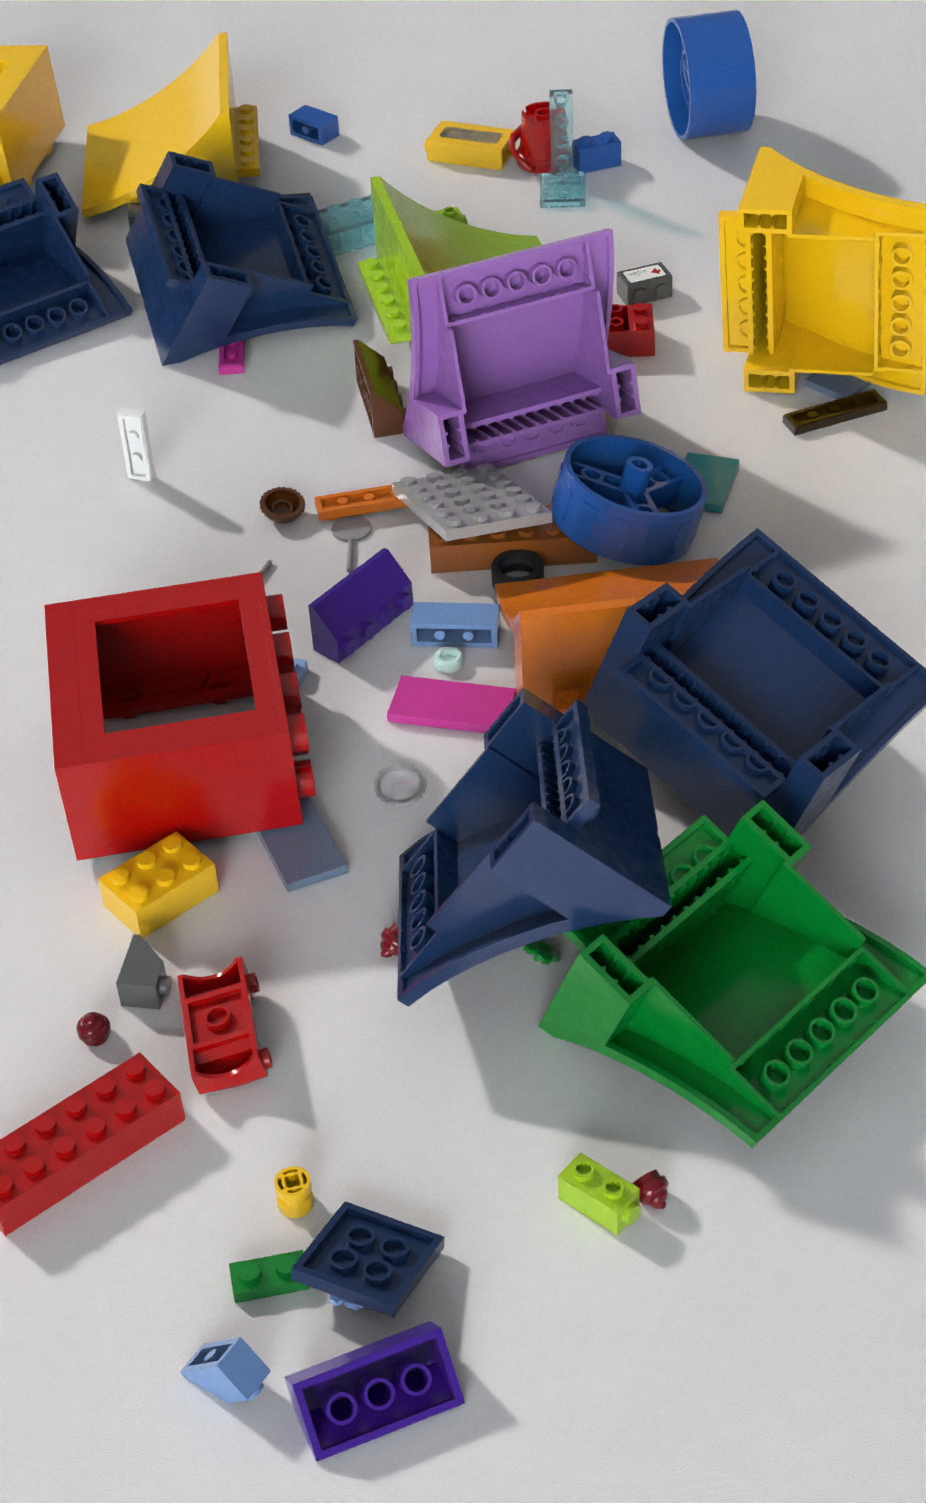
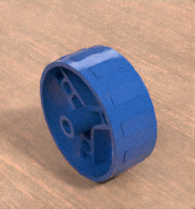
(612, 496)

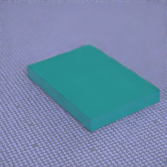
(718, 475)

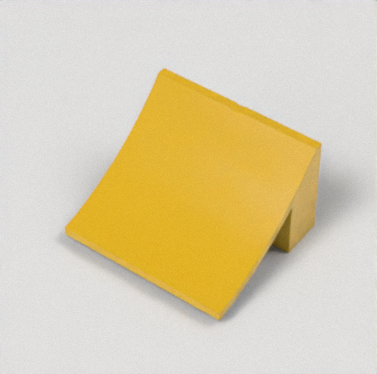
(188, 117)
(822, 281)

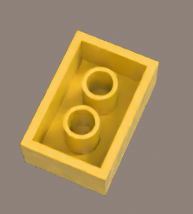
(158, 884)

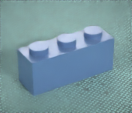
(455, 624)

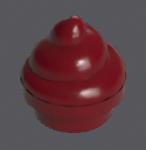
(389, 941)
(93, 1028)
(656, 1189)

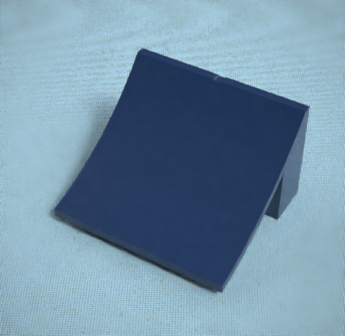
(229, 261)
(45, 280)
(754, 688)
(528, 846)

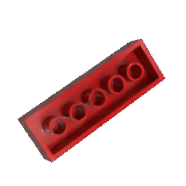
(83, 1138)

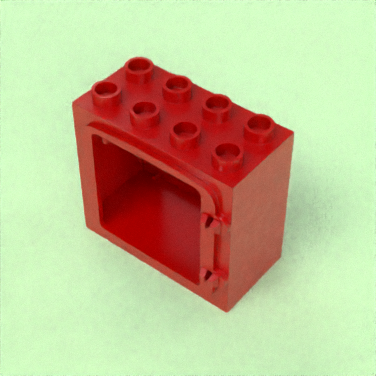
(164, 654)

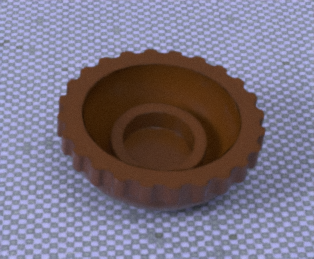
(282, 504)

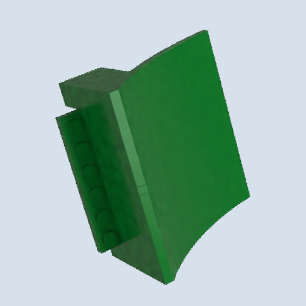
(740, 986)

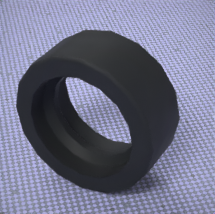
(516, 561)

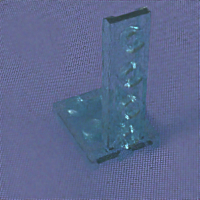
(562, 185)

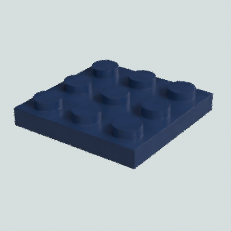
(368, 1259)

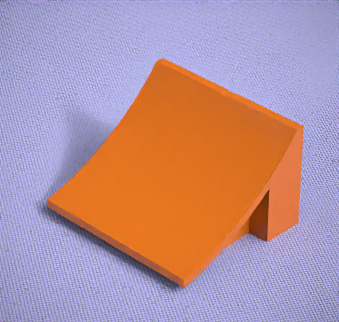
(570, 621)

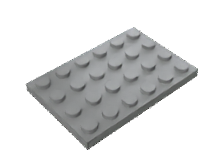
(470, 502)

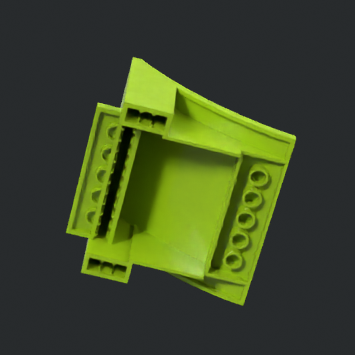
(418, 243)

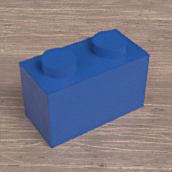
(313, 125)
(597, 152)

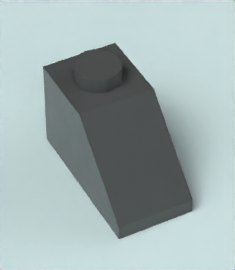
(142, 977)

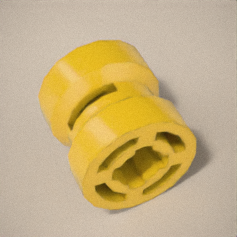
(294, 1192)

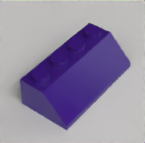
(359, 606)
(374, 1390)

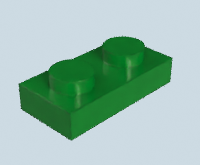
(264, 1277)

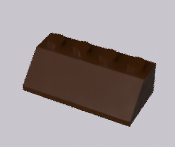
(378, 391)

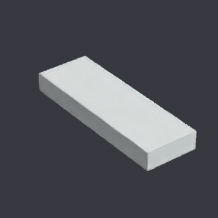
(136, 444)

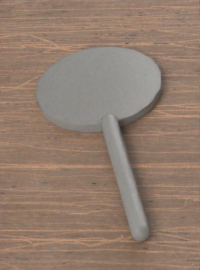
(350, 530)

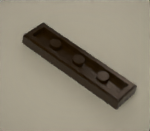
(834, 412)

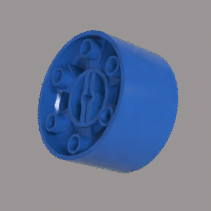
(709, 74)

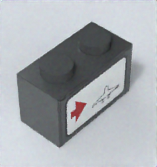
(644, 284)

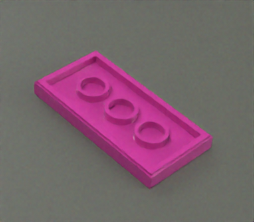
(448, 704)

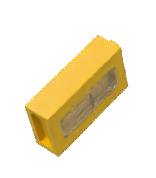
(469, 145)

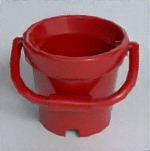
(535, 140)

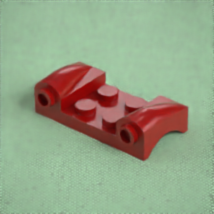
(222, 1029)

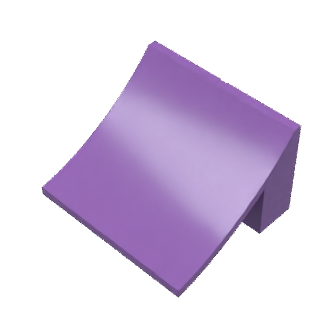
(516, 354)

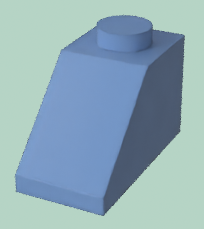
(227, 1370)

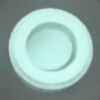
(448, 660)

